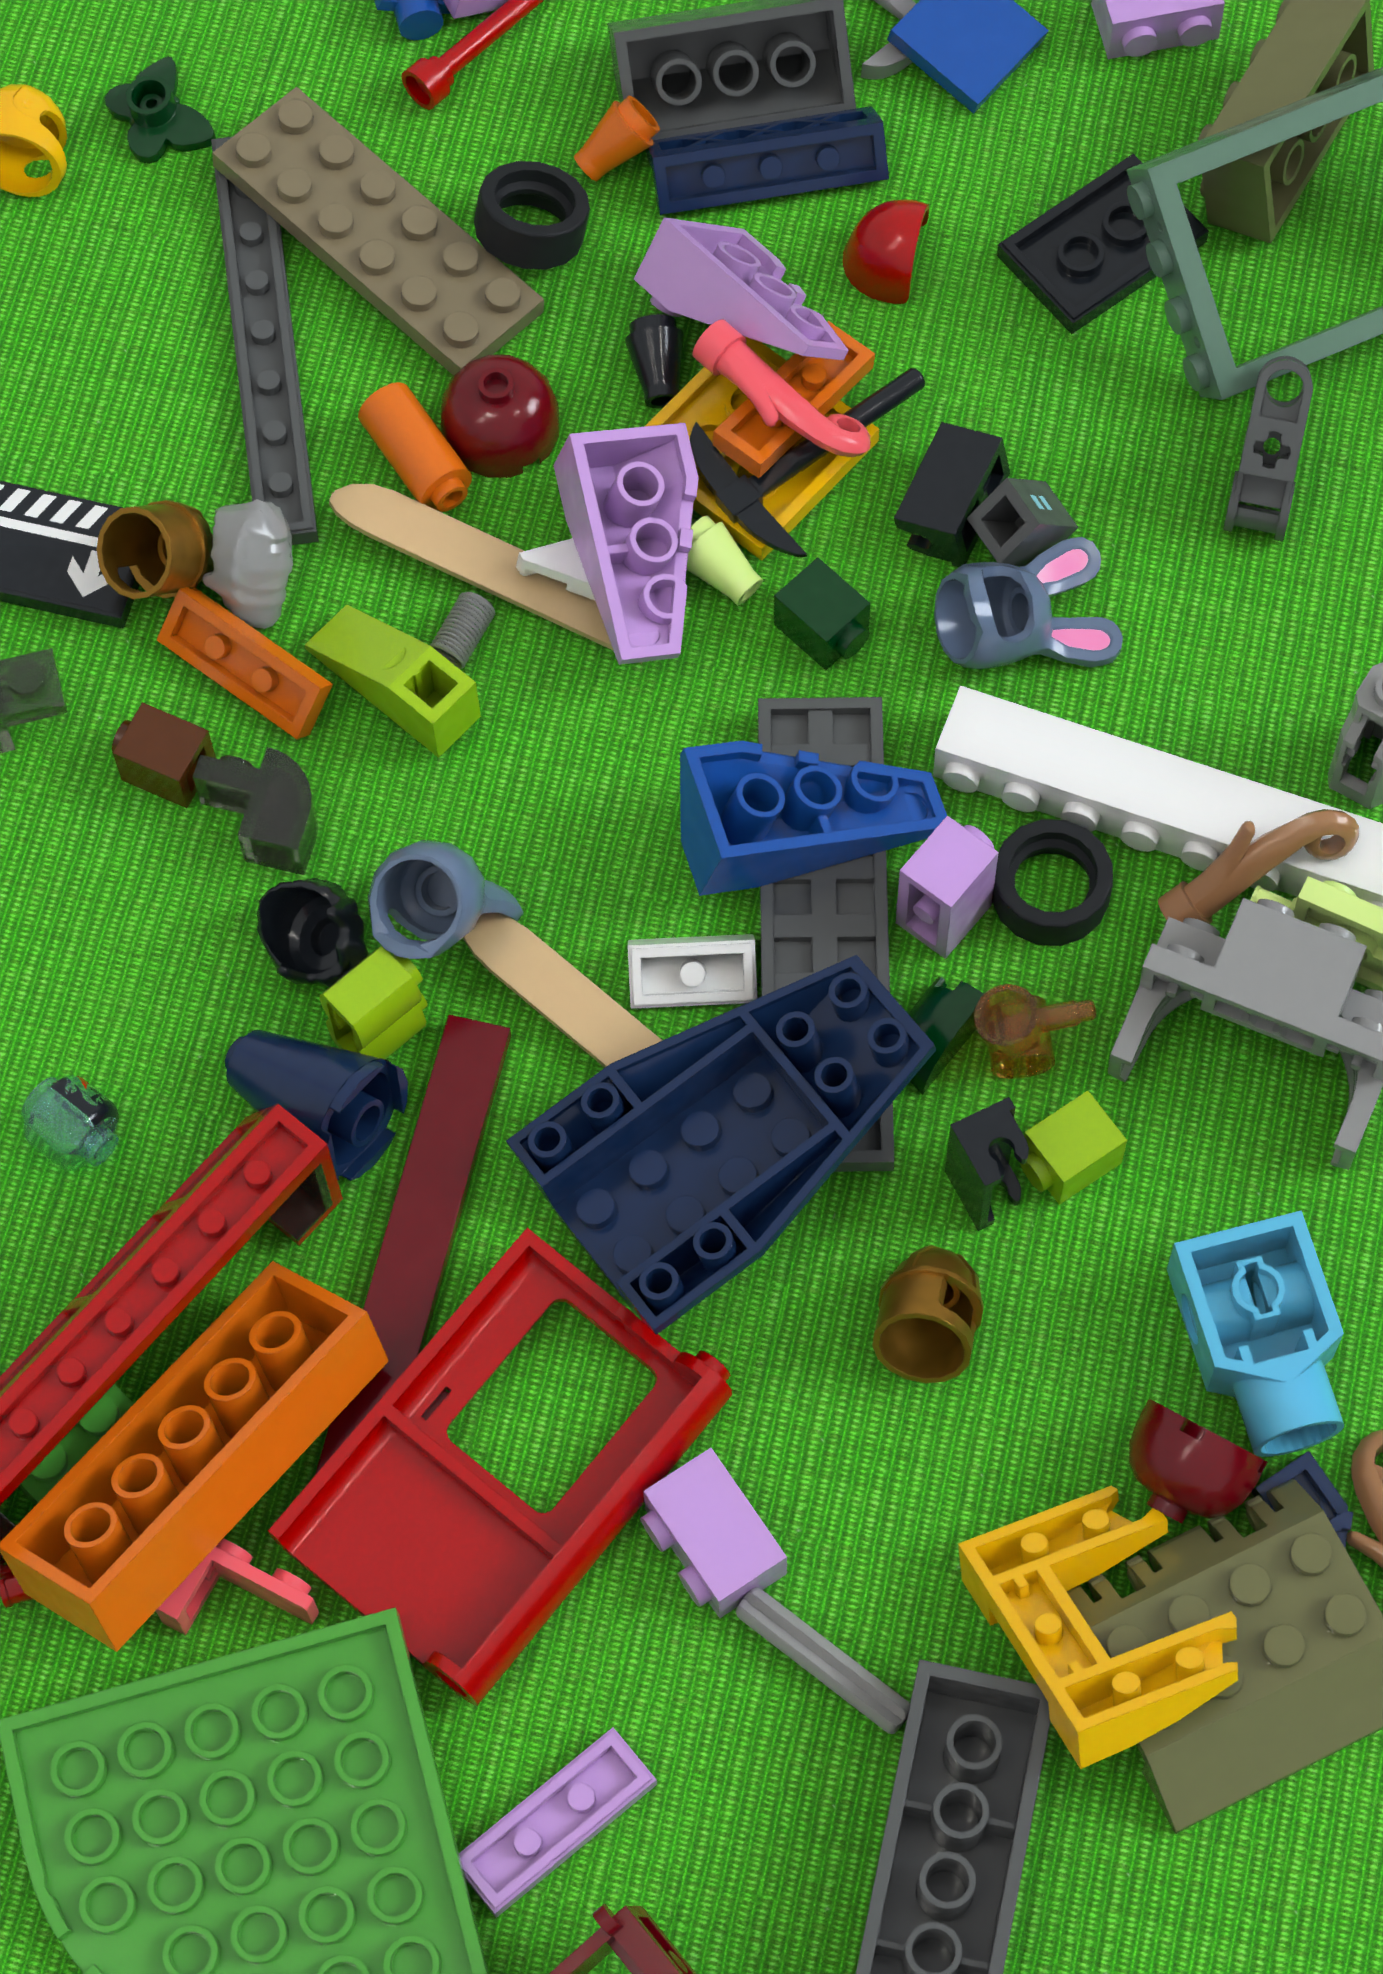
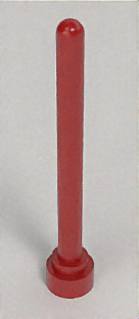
(430, 79)

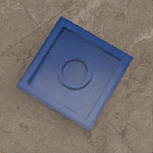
(968, 44)

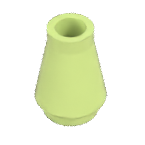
(720, 561)

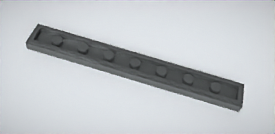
(266, 358)

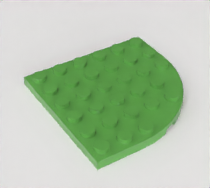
(248, 1816)

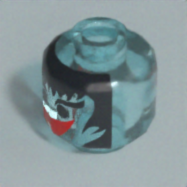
(70, 1122)

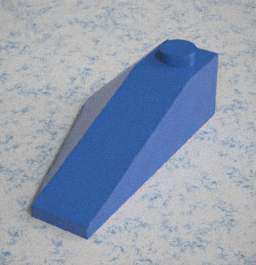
(780, 816)

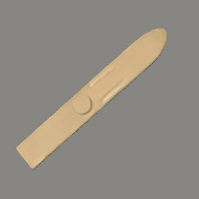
(464, 555)
(557, 989)

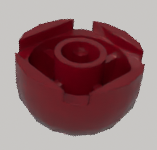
(500, 415)
(1189, 1465)

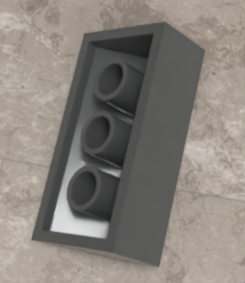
(735, 64)

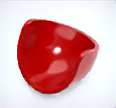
(883, 250)

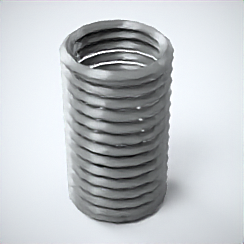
(459, 630)

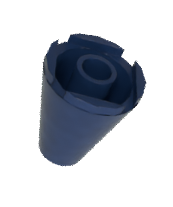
(328, 1089)

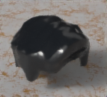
(311, 931)

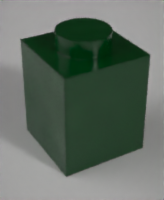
(822, 614)

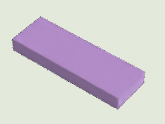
(555, 1821)

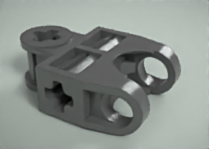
(1270, 477)

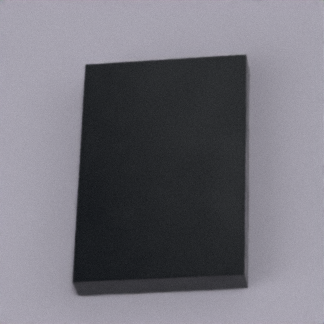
(1086, 250)

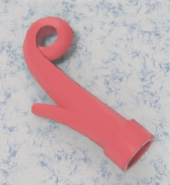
(725, 352)

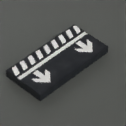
(53, 556)

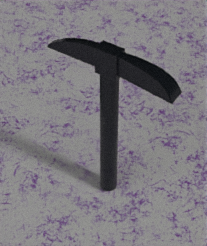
(743, 496)

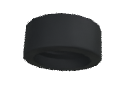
(535, 186)
(1070, 841)

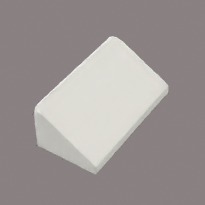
(692, 971)

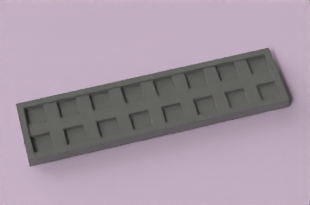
(836, 909)

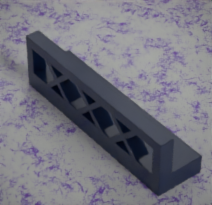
(768, 160)

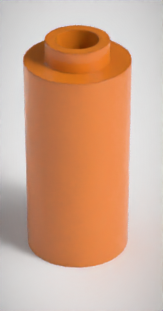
(415, 447)

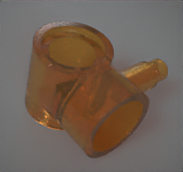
(1020, 1028)

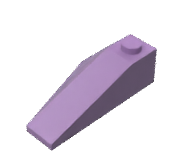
(731, 276)
(631, 522)

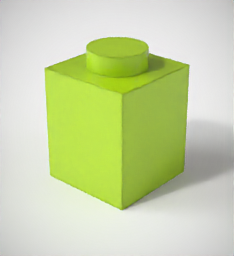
(1072, 1148)

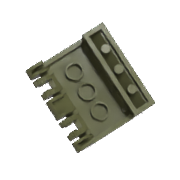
(1301, 1648)

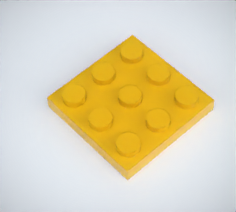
(709, 403)

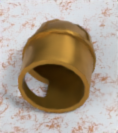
(161, 544)
(928, 1316)

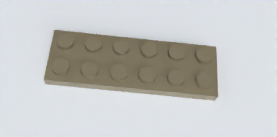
(377, 232)

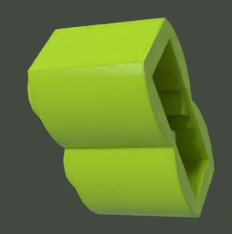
(375, 1005)

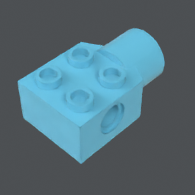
(1263, 1328)

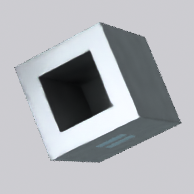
(1021, 521)

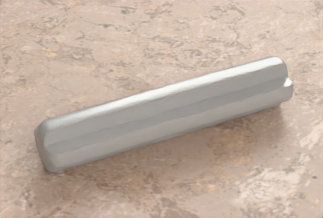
(823, 1660)

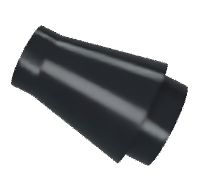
(657, 355)

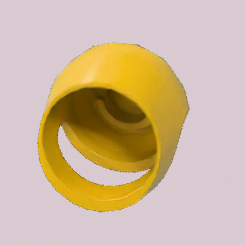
(29, 132)

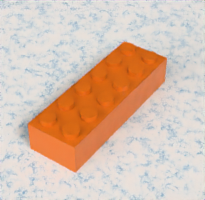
(193, 1455)

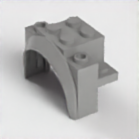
(1274, 980)

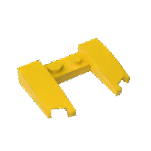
(1093, 1700)

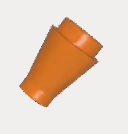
(618, 137)

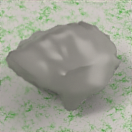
(251, 561)

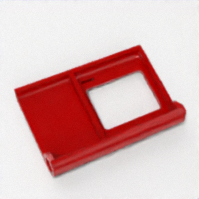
(437, 1536)

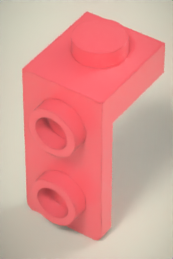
(233, 1565)

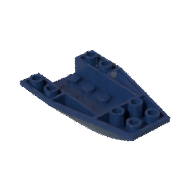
(719, 1136)

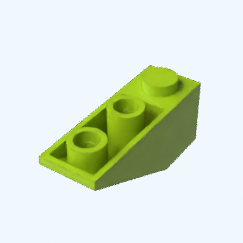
(399, 677)

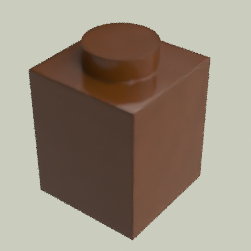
(160, 753)

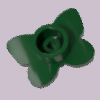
(157, 115)

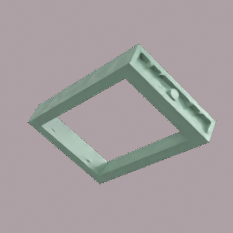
(1176, 258)

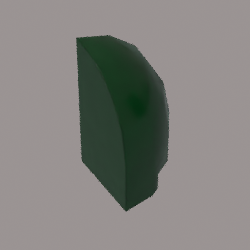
(947, 1021)

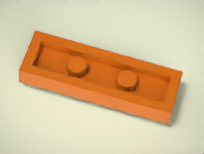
(818, 380)
(244, 662)

